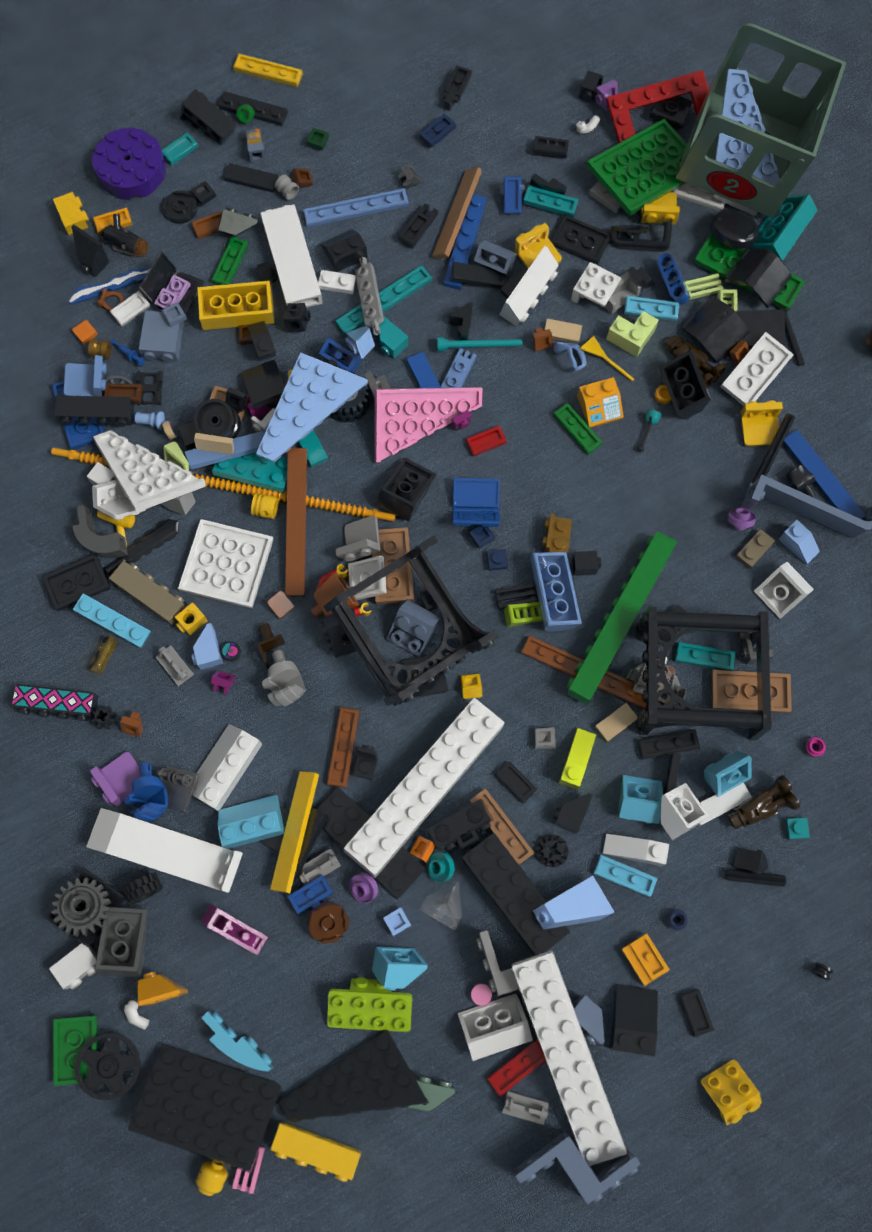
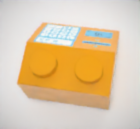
(600, 402)

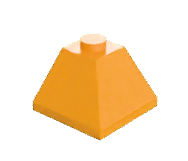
(157, 988)

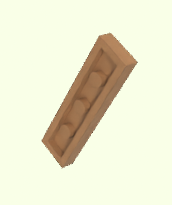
(505, 829)

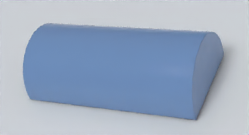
(555, 591)

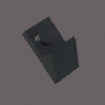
(462, 319)

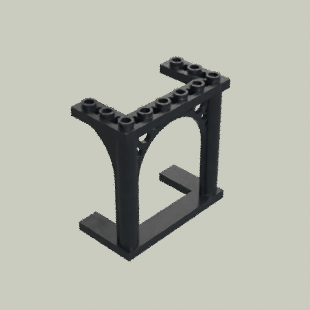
(468, 635)
(660, 715)

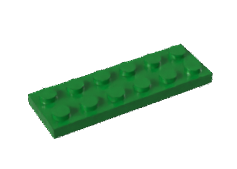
(722, 259)

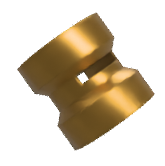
(99, 348)

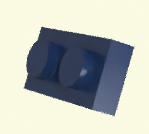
(437, 130)

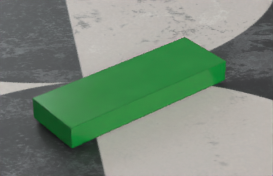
(230, 261)
(577, 428)

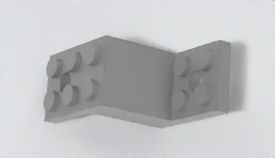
(502, 981)

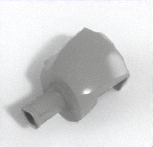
(283, 681)

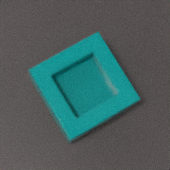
(797, 828)

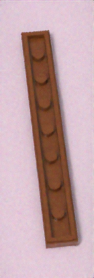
(296, 522)
(568, 663)

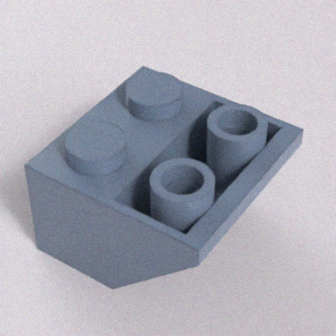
(413, 628)
(590, 1019)

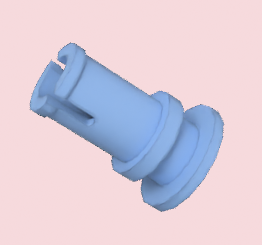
(150, 419)

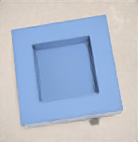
(397, 921)

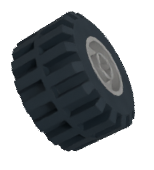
(355, 406)

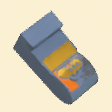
(255, 145)

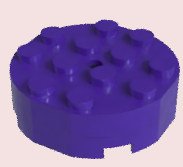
(129, 163)

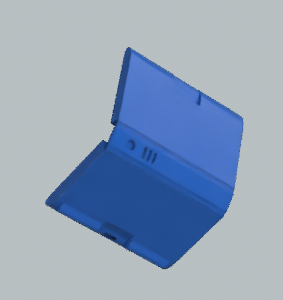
(476, 502)

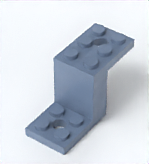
(577, 1169)

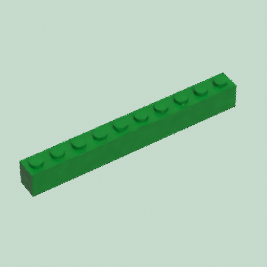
(622, 617)

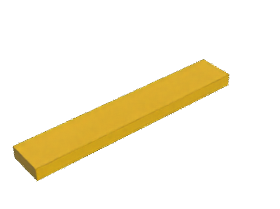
(294, 832)

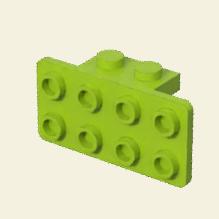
(369, 1007)

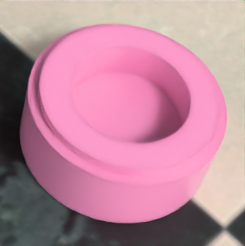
(481, 994)

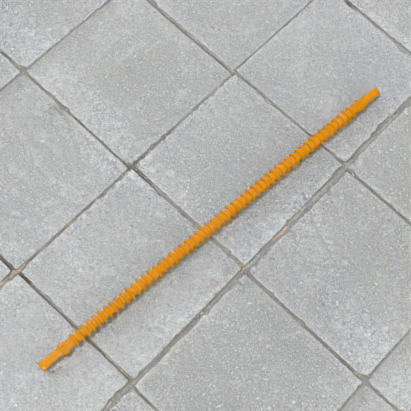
(73, 455)

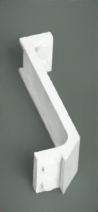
(164, 850)

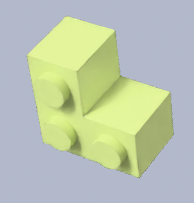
(632, 336)

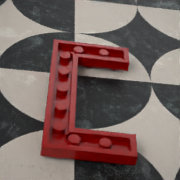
(622, 103)

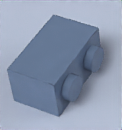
(495, 257)

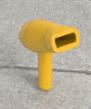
(126, 522)

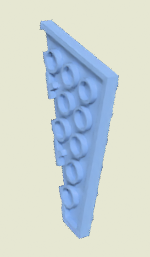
(741, 107)
(308, 398)

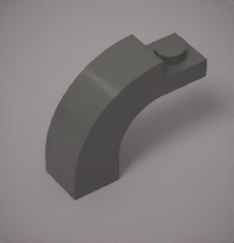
(106, 546)

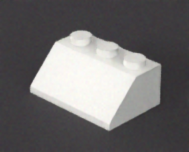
(495, 1026)

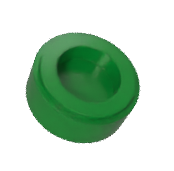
(245, 113)

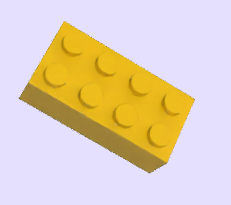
(235, 305)

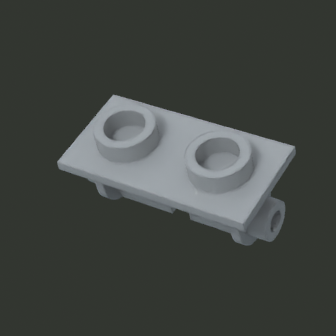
(174, 665)
(319, 866)
(525, 1108)

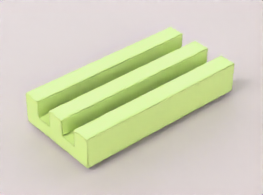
(703, 283)

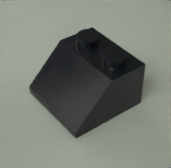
(345, 249)

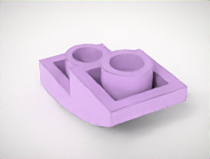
(173, 293)

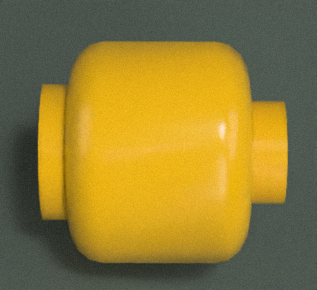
(211, 1177)

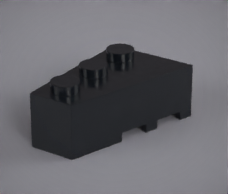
(207, 116)

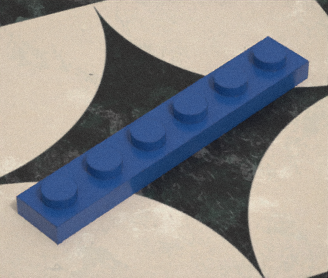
(466, 238)

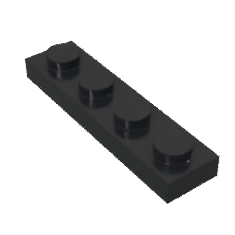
(263, 111)

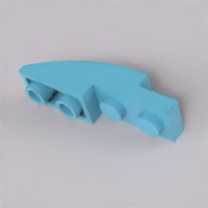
(240, 1050)

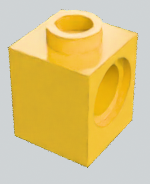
(190, 611)

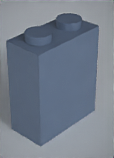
(159, 338)

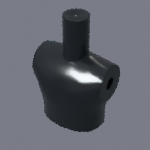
(801, 479)

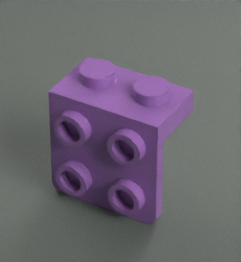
(116, 778)

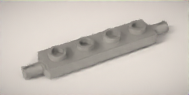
(369, 295)

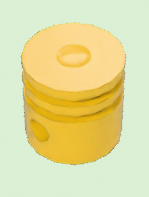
(264, 506)

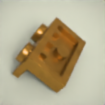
(557, 535)

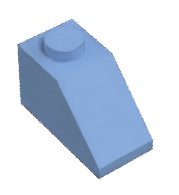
(800, 542)
(207, 649)

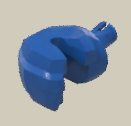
(148, 794)

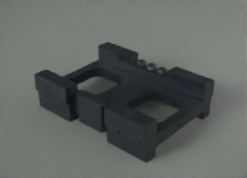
(156, 388)

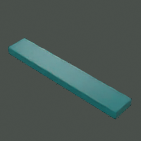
(388, 297)

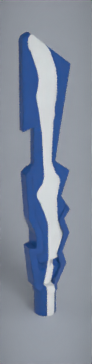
(116, 282)

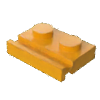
(645, 959)

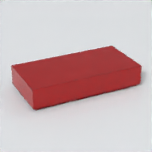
(486, 441)

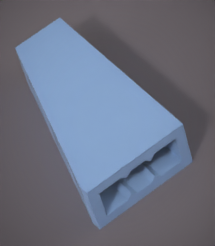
(575, 906)

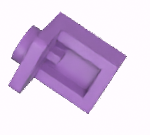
(604, 91)

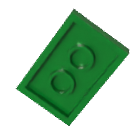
(68, 1040)

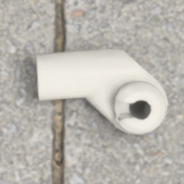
(584, 128)

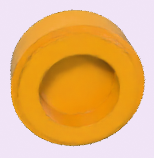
(662, 395)

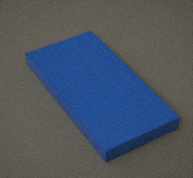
(78, 435)

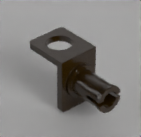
(269, 641)

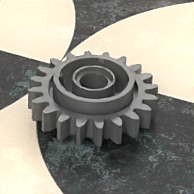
(90, 916)

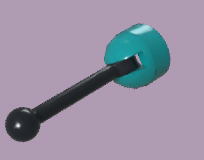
(652, 418)

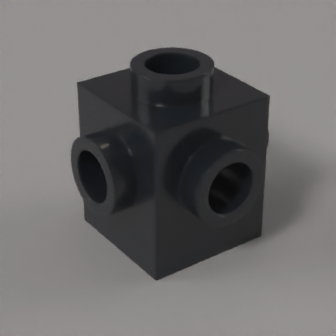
(296, 317)

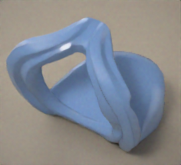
(562, 347)

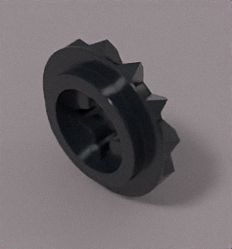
(543, 854)

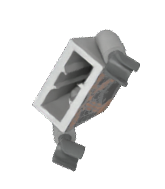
(636, 675)

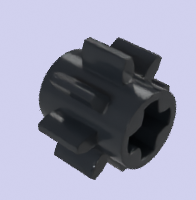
(109, 719)

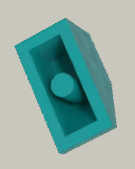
(392, 339)

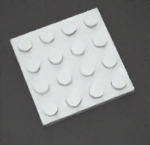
(226, 563)

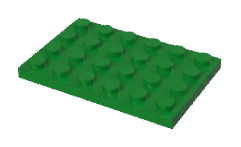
(641, 166)

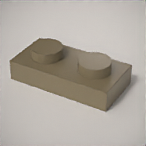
(755, 549)

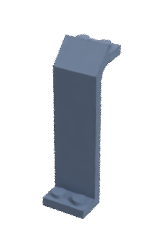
(806, 506)

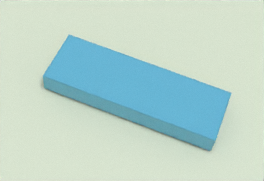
(657, 308)
(625, 876)

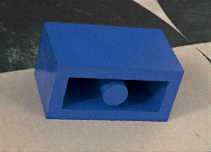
(340, 354)

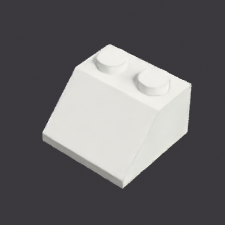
(783, 590)
(681, 811)

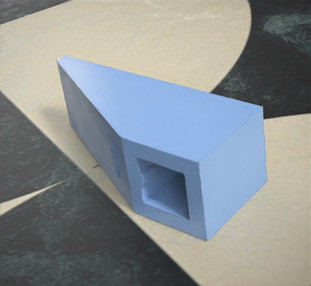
(360, 341)

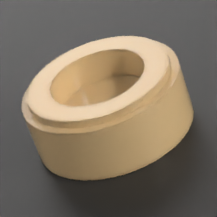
(169, 430)

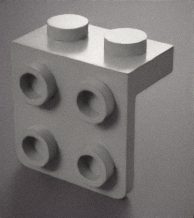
(361, 539)

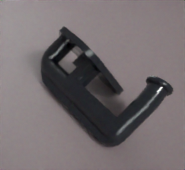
(641, 244)

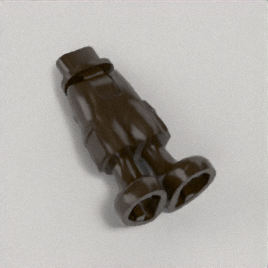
(679, 347)
(762, 805)

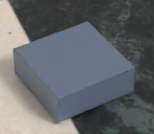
(174, 314)

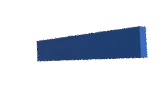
(824, 479)

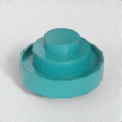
(440, 867)

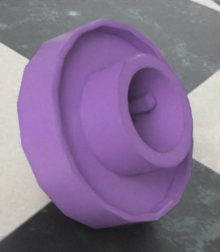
(741, 518)
(363, 887)

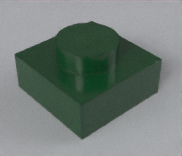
(317, 139)

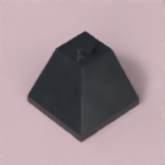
(89, 252)

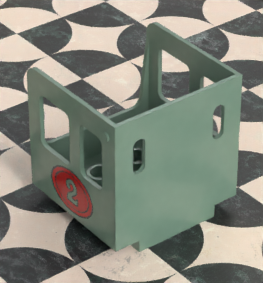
(790, 120)

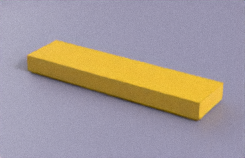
(268, 70)

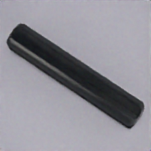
(749, 877)

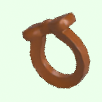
(101, 302)

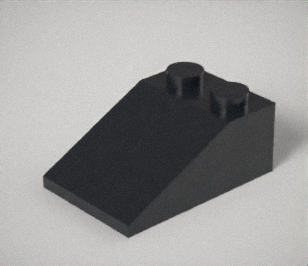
(405, 489)
(635, 1020)

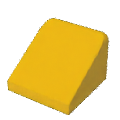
(471, 686)

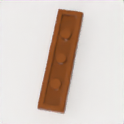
(343, 747)

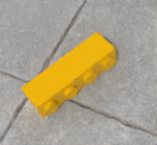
(315, 1151)

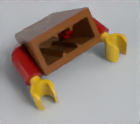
(331, 586)

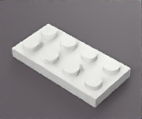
(757, 370)

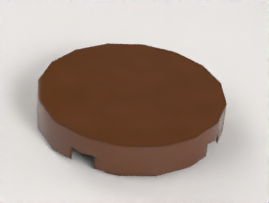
(328, 922)

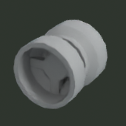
(287, 187)

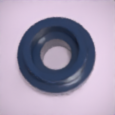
(683, 920)

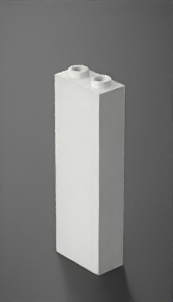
(291, 256)

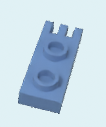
(459, 370)

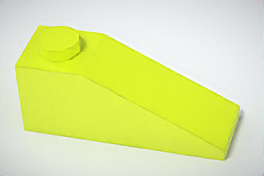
(577, 759)

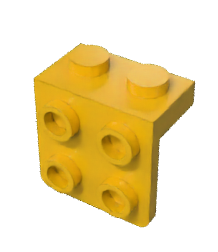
(661, 210)
(530, 244)
(760, 422)
(732, 1092)

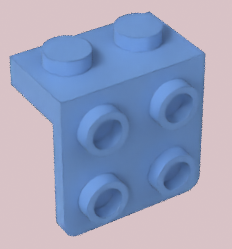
(85, 378)

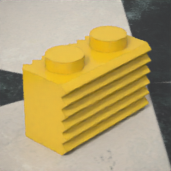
(70, 211)

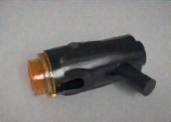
(124, 241)

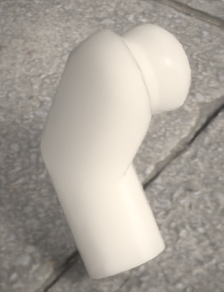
(132, 1015)

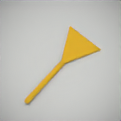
(592, 346)

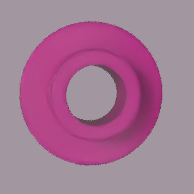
(820, 744)

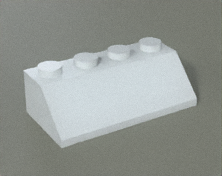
(530, 287)
(225, 766)

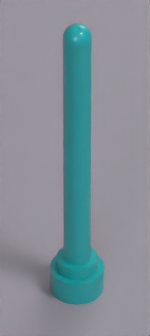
(443, 344)

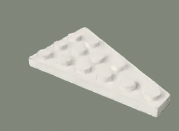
(143, 474)

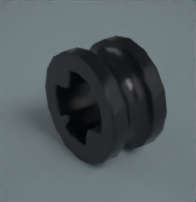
(822, 971)

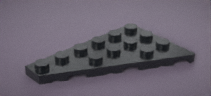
(363, 1081)

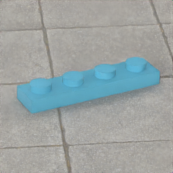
(111, 620)

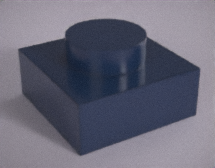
(481, 536)
(497, 559)

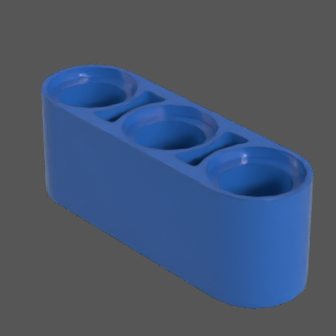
(668, 273)

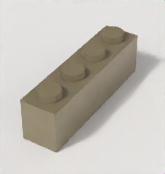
(147, 592)

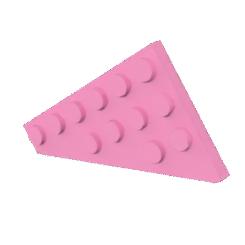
(413, 413)

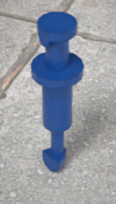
(132, 354)

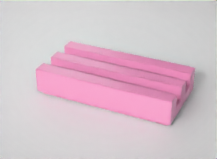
(243, 1187)

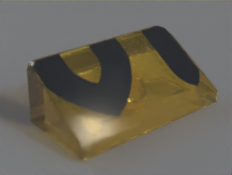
(103, 655)

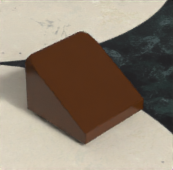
(301, 177)

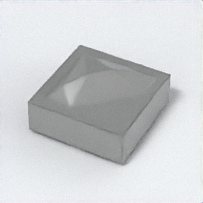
(545, 738)

